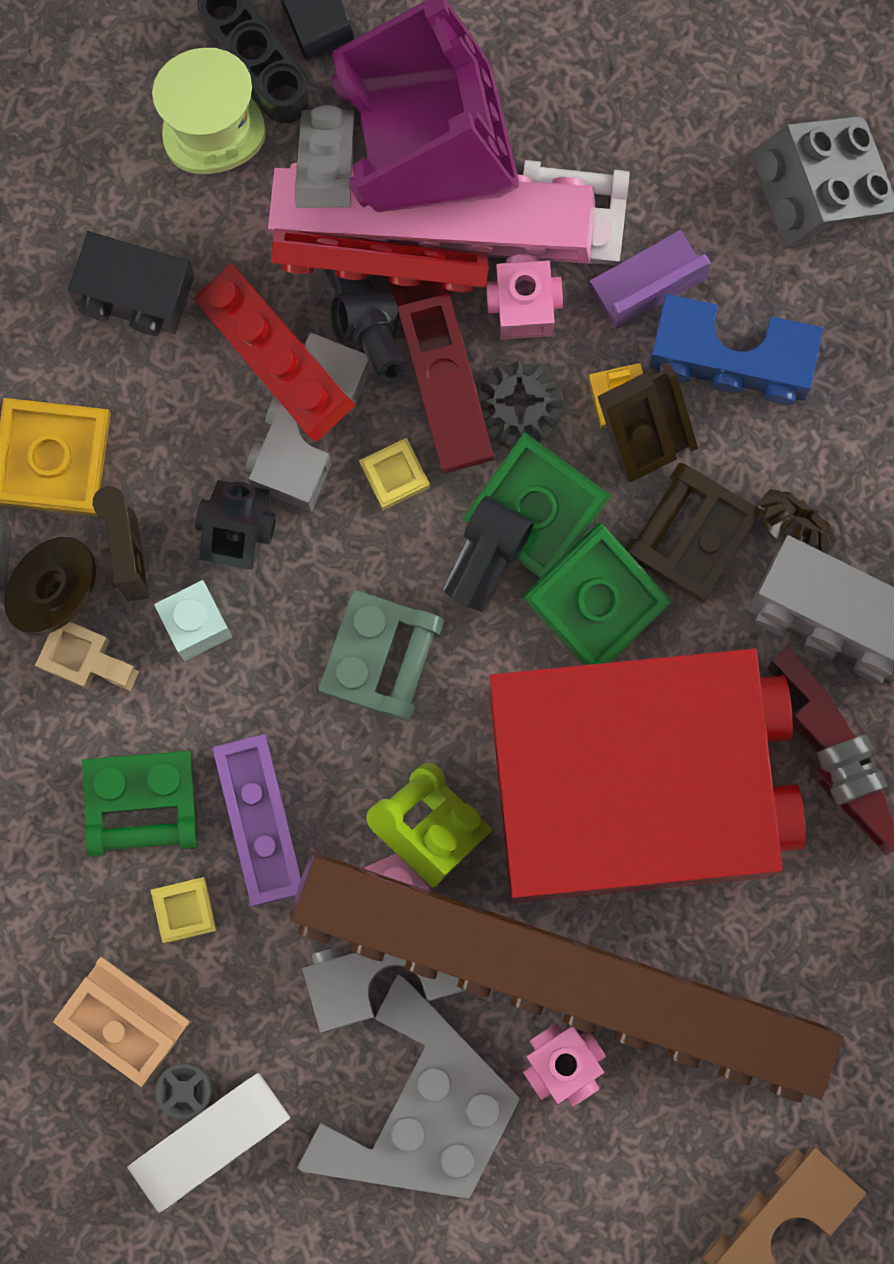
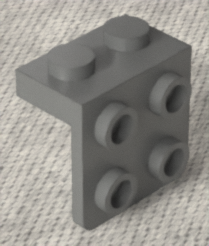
(822, 177)

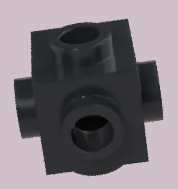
(235, 524)

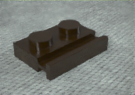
(647, 422)

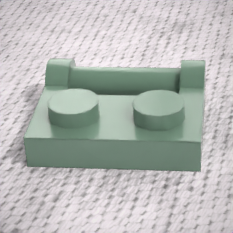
(364, 648)

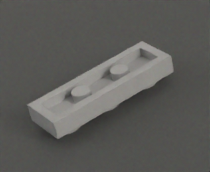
(325, 158)

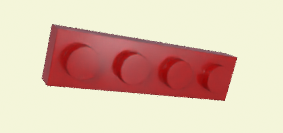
(357, 257)
(274, 352)

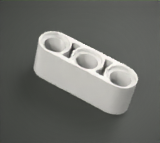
(208, 1142)

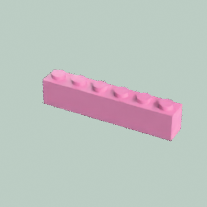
(531, 220)

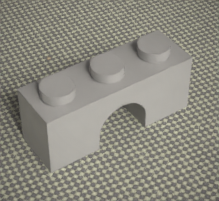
(285, 461)
(342, 985)

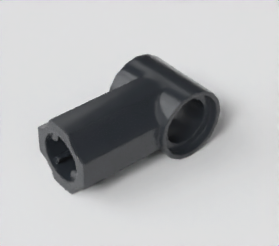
(493, 541)

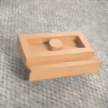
(122, 1022)

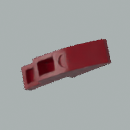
(443, 375)

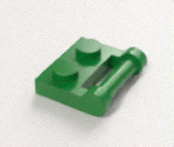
(139, 785)

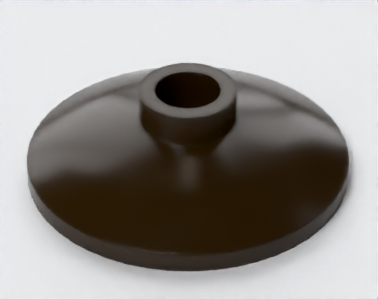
(50, 586)

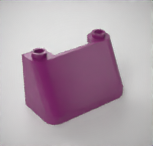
(425, 113)

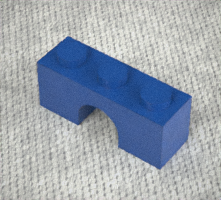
(778, 366)

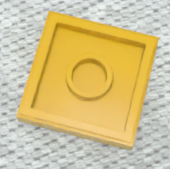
(51, 455)

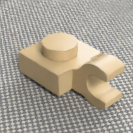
(79, 654)

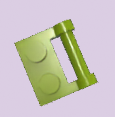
(438, 840)

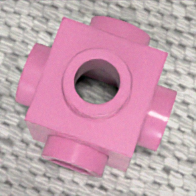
(519, 314)
(548, 1081)

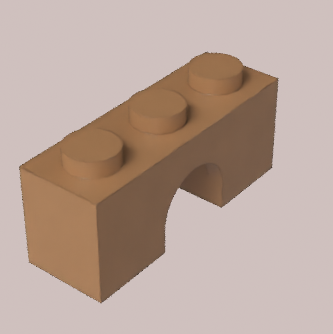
(807, 1189)

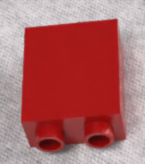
(642, 775)

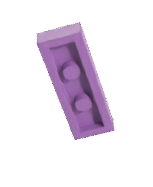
(258, 820)

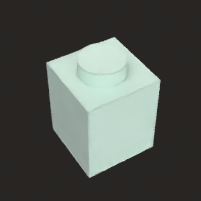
(193, 620)

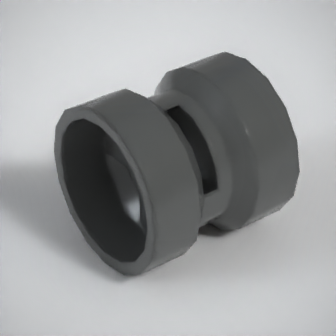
(852, 770)

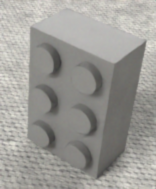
(830, 608)

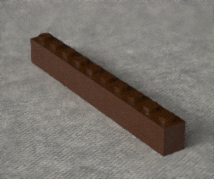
(564, 976)

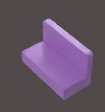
(647, 277)

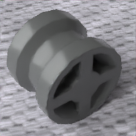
(171, 1091)

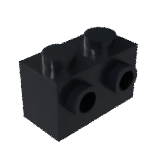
(130, 284)

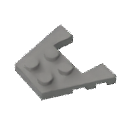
(442, 1121)

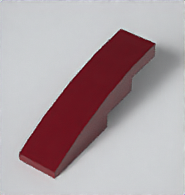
(822, 728)

